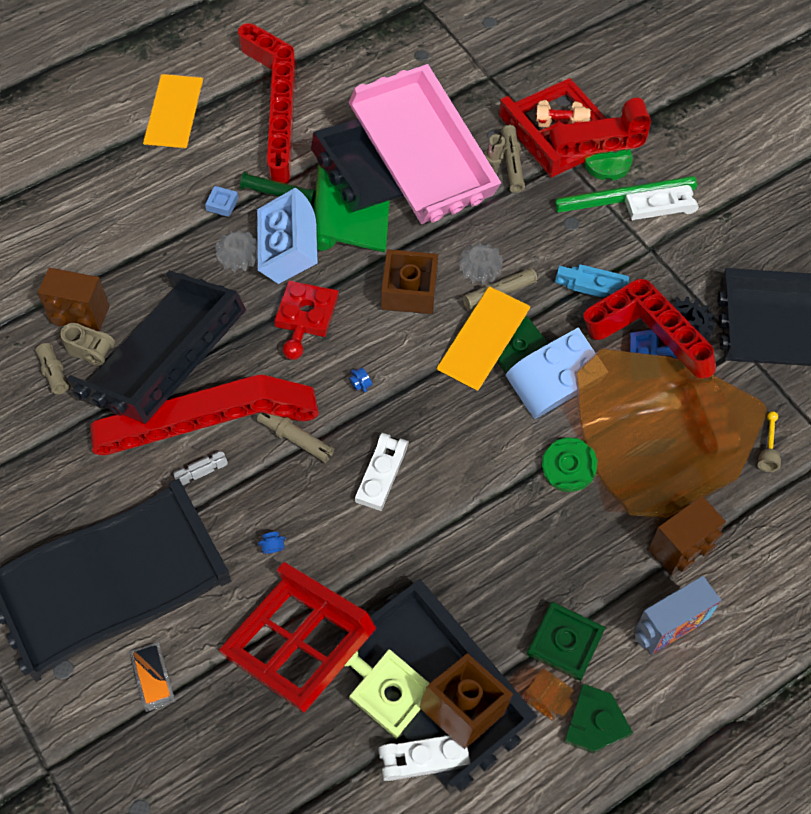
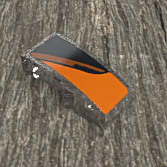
(152, 676)

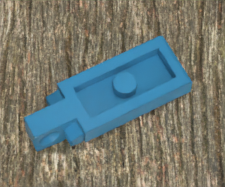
(591, 280)

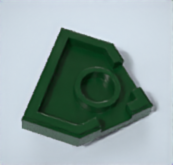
(596, 721)

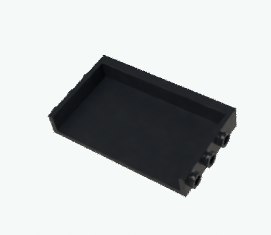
(354, 165)
(765, 316)
(162, 349)
(430, 642)

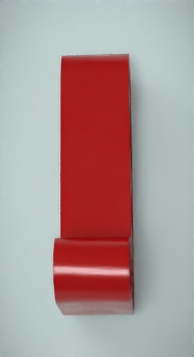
(605, 134)

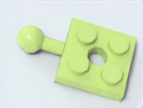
(371, 697)

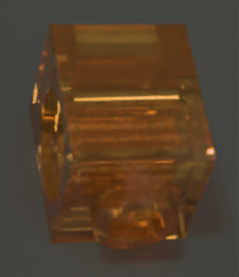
(549, 695)

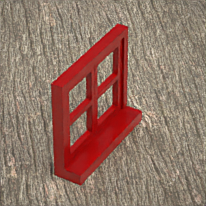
(535, 140)
(324, 605)

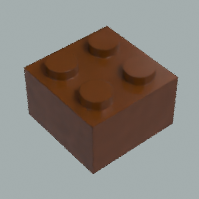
(409, 281)
(73, 298)
(687, 536)
(465, 700)

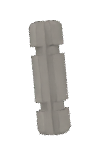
(201, 467)

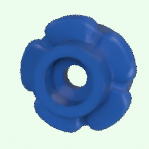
(360, 379)
(272, 543)

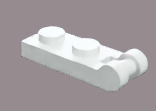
(661, 202)
(381, 472)
(423, 757)

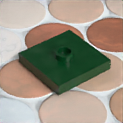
(523, 343)
(566, 641)

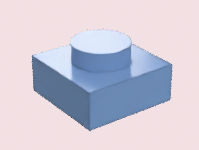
(221, 201)

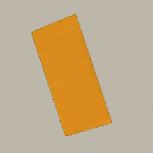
(173, 111)
(483, 338)

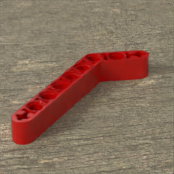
(281, 60)
(206, 409)

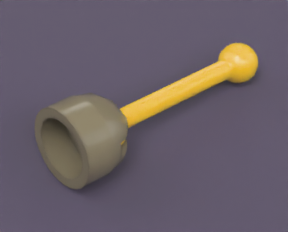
(769, 458)

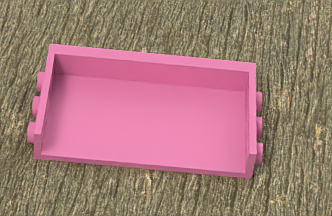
(424, 143)

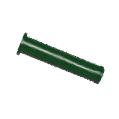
(272, 187)

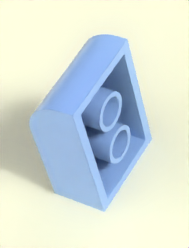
(286, 236)
(548, 374)

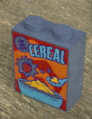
(676, 615)

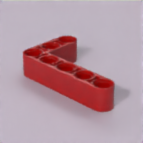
(644, 301)

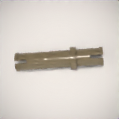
(515, 179)
(505, 286)
(285, 428)

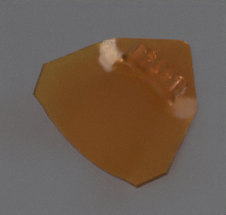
(663, 430)

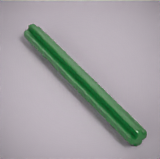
(618, 194)

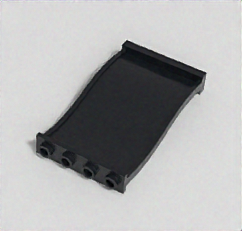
(107, 580)

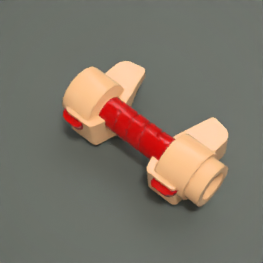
(545, 114)

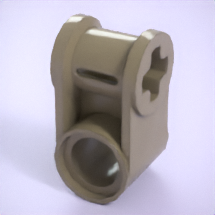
(90, 346)

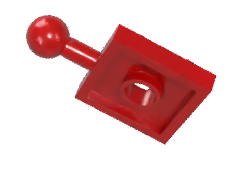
(312, 322)

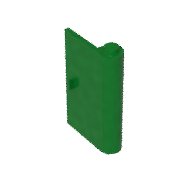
(339, 223)

